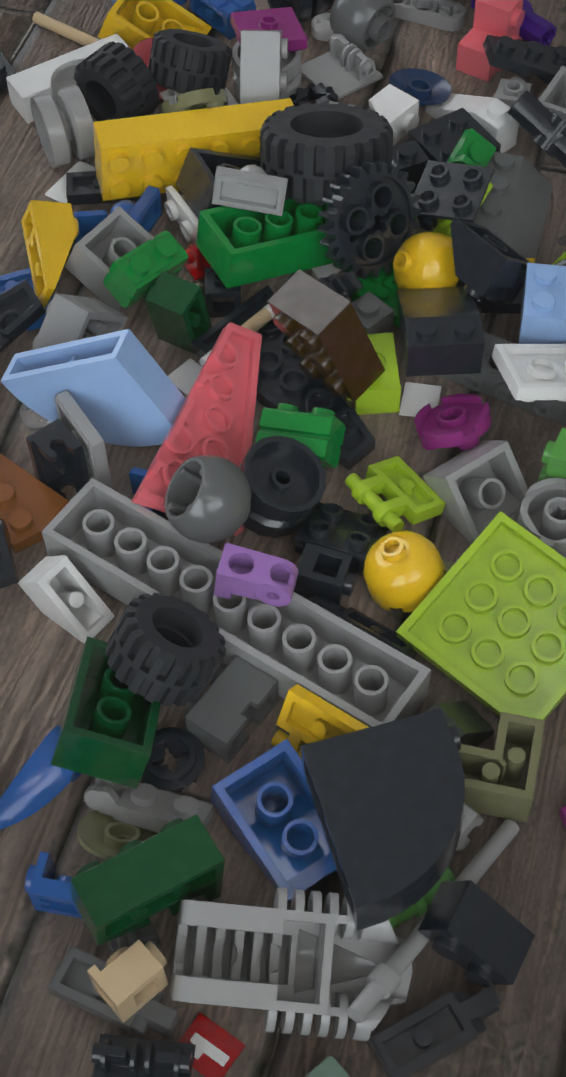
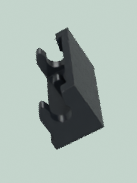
(58, 457)

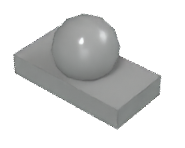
(249, 189)

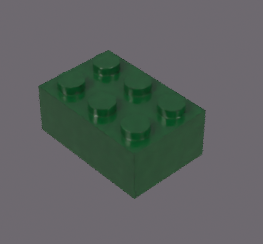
(104, 724)

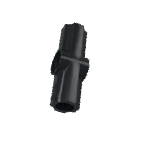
(545, 127)

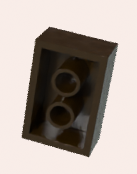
(326, 335)

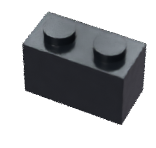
(476, 933)

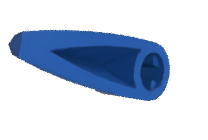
(35, 783)

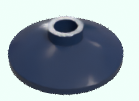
(422, 85)

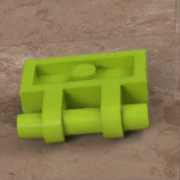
(403, 490)

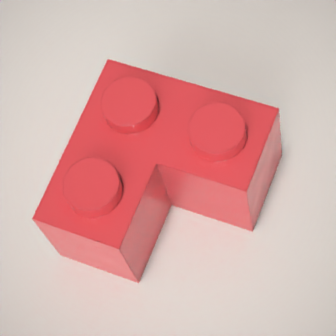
(490, 18)

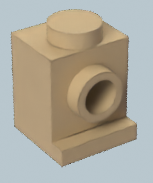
(130, 978)

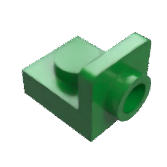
(472, 150)

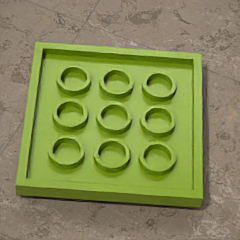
(499, 622)

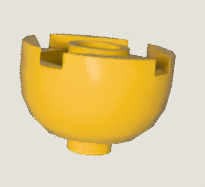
(425, 262)
(402, 570)

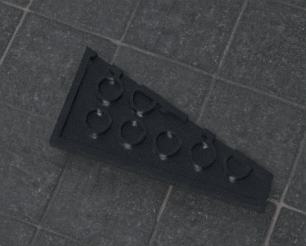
(285, 382)

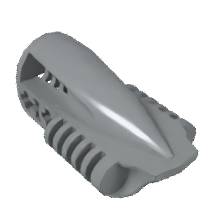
(283, 961)

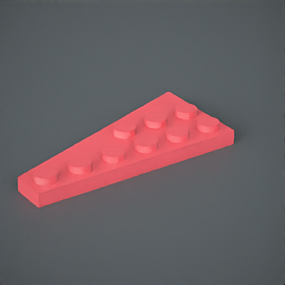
(214, 416)

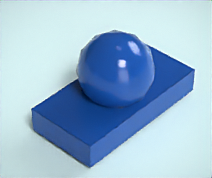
(145, 210)

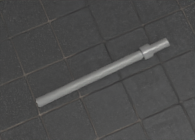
(386, 977)

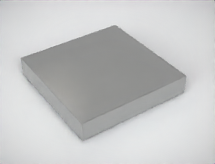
(84, 431)

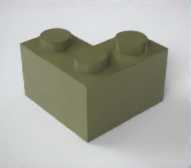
(504, 778)

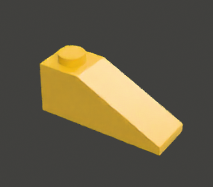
(48, 237)

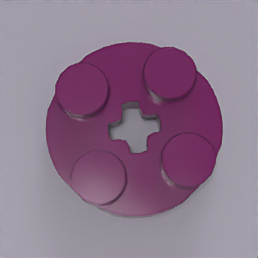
(454, 423)

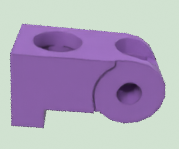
(255, 576)

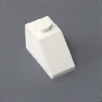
(66, 597)

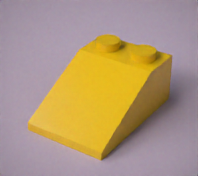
(142, 18)

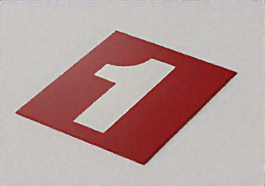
(214, 1049)

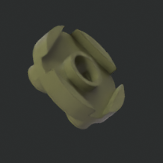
(196, 100)

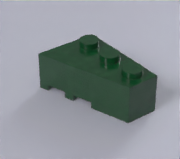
(147, 879)

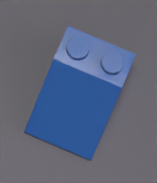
(276, 819)

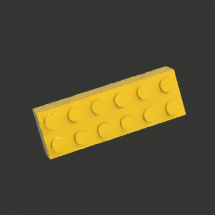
(154, 147)

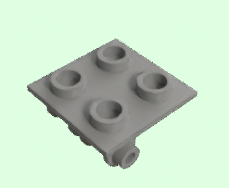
(341, 67)

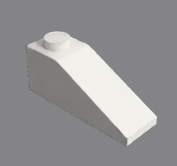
(487, 111)

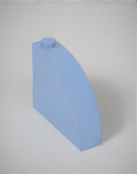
(110, 381)

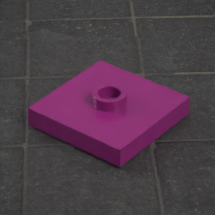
(272, 19)

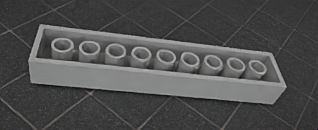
(139, 552)

